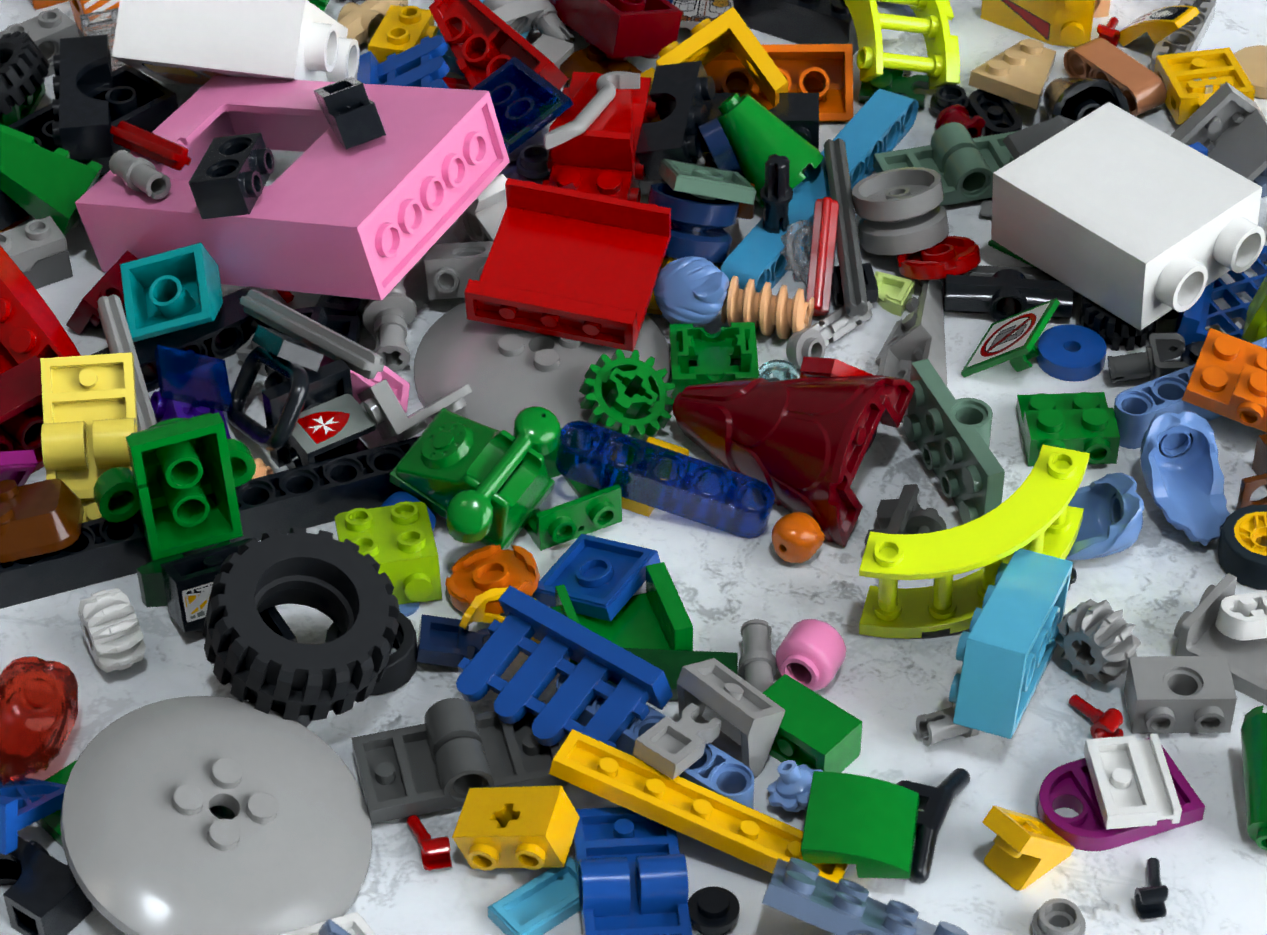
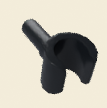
(1151, 899)

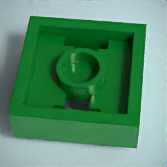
(712, 354)

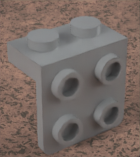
(1231, 130)
(390, 417)

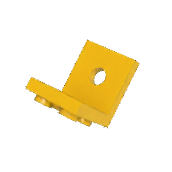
(715, 37)

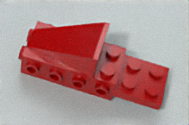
(604, 155)

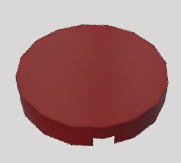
(951, 256)

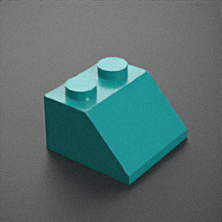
(171, 291)

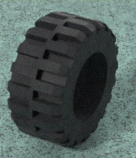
(290, 674)

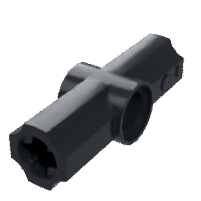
(1004, 294)

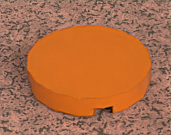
(489, 569)

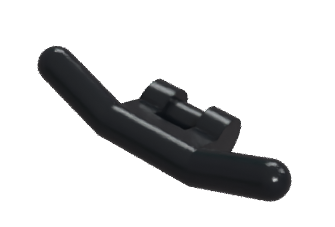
(935, 803)

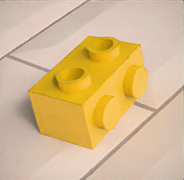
(401, 30)

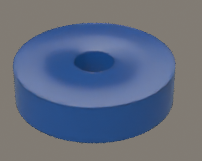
(1071, 352)

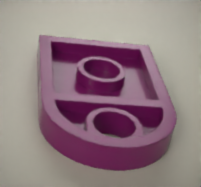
(1072, 788)

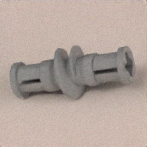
(388, 324)

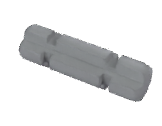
(839, 324)

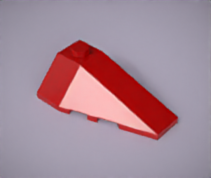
(486, 42)

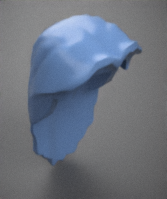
(1185, 474)
(1109, 517)

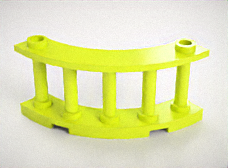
(931, 21)
(1030, 519)

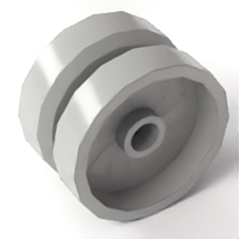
(900, 211)

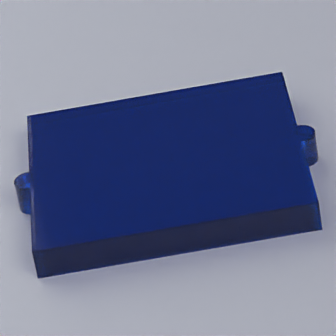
(193, 378)

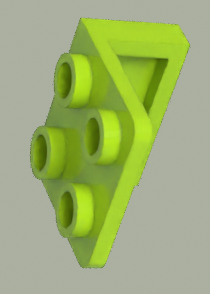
(401, 543)

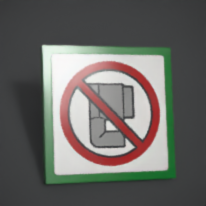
(1011, 340)

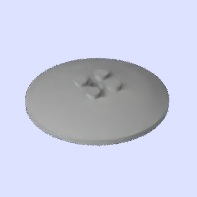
(509, 374)
(165, 865)

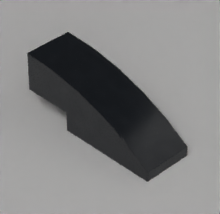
(350, 112)

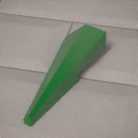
(43, 180)

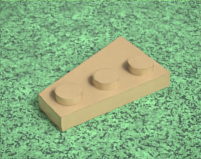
(1016, 73)

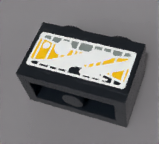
(190, 582)

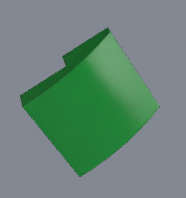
(860, 824)

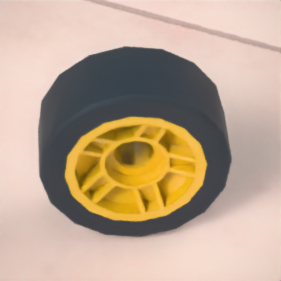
(1244, 546)

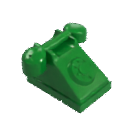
(481, 476)
(180, 483)

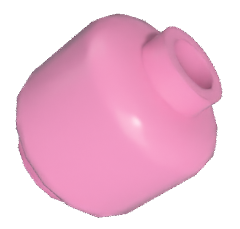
(811, 653)

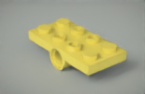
(87, 419)

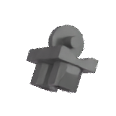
(906, 515)

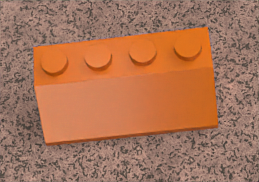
(806, 67)

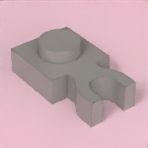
(676, 745)

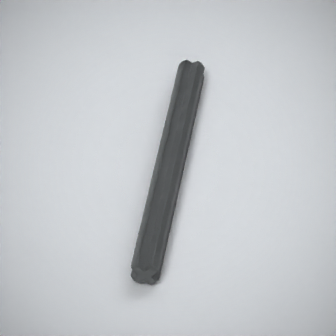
(847, 234)

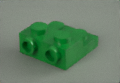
(1069, 422)

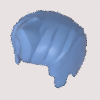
(691, 291)

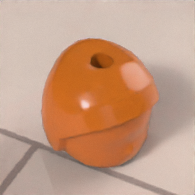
(797, 537)

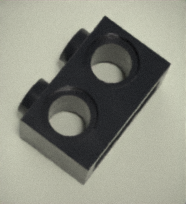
(231, 175)

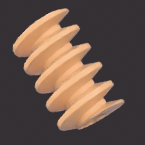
(766, 309)

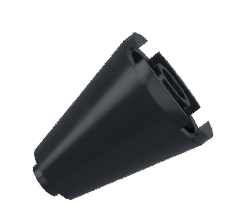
(1080, 96)

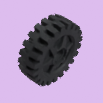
(20, 69)

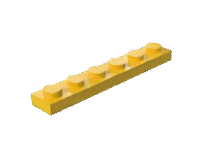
(681, 805)

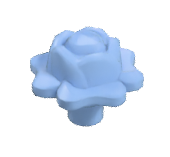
(792, 786)

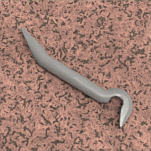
(606, 88)

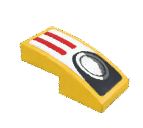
(1158, 23)

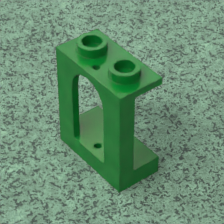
(588, 513)

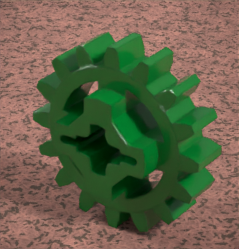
(615, 379)

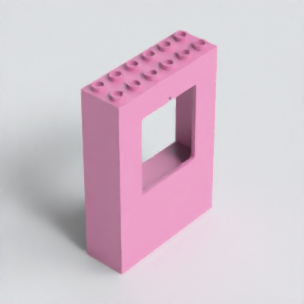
(337, 214)

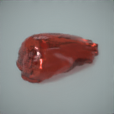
(35, 715)

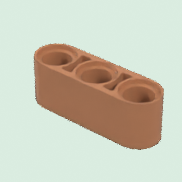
(1107, 62)

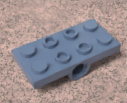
(842, 906)

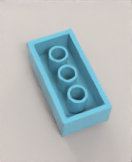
(1010, 642)

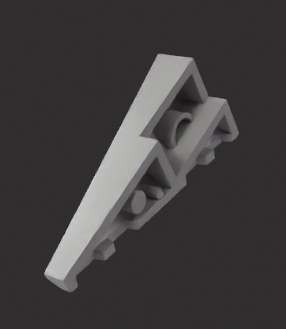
(917, 336)

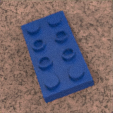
(629, 875)

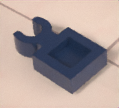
(446, 643)

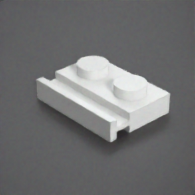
(1131, 781)

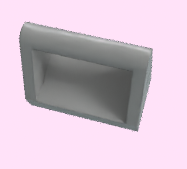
(738, 703)

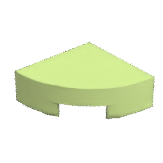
(894, 292)

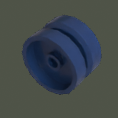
(696, 223)

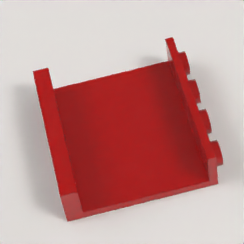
(571, 265)

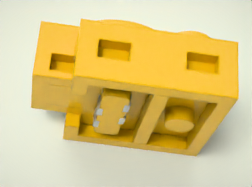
(1196, 76)

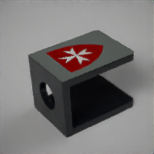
(328, 432)

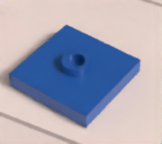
(597, 575)

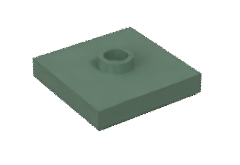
(706, 182)

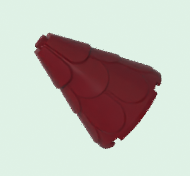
(796, 436)

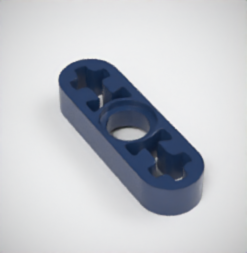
(719, 146)

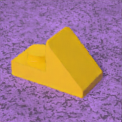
(1022, 847)

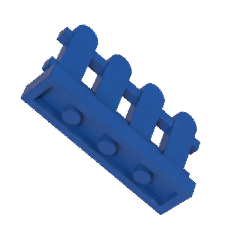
(414, 67)
(560, 641)

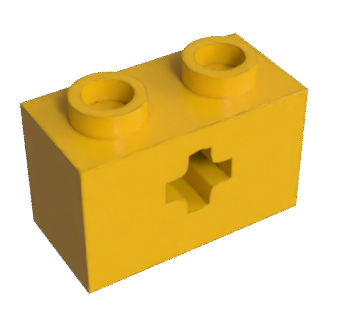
(516, 827)

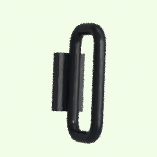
(287, 358)

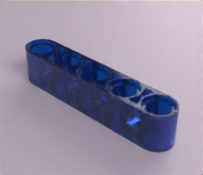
(684, 484)

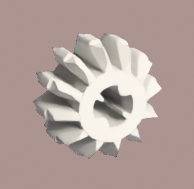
(111, 630)

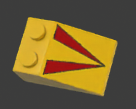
(1046, 20)

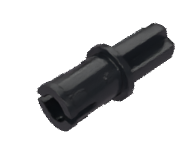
(776, 193)

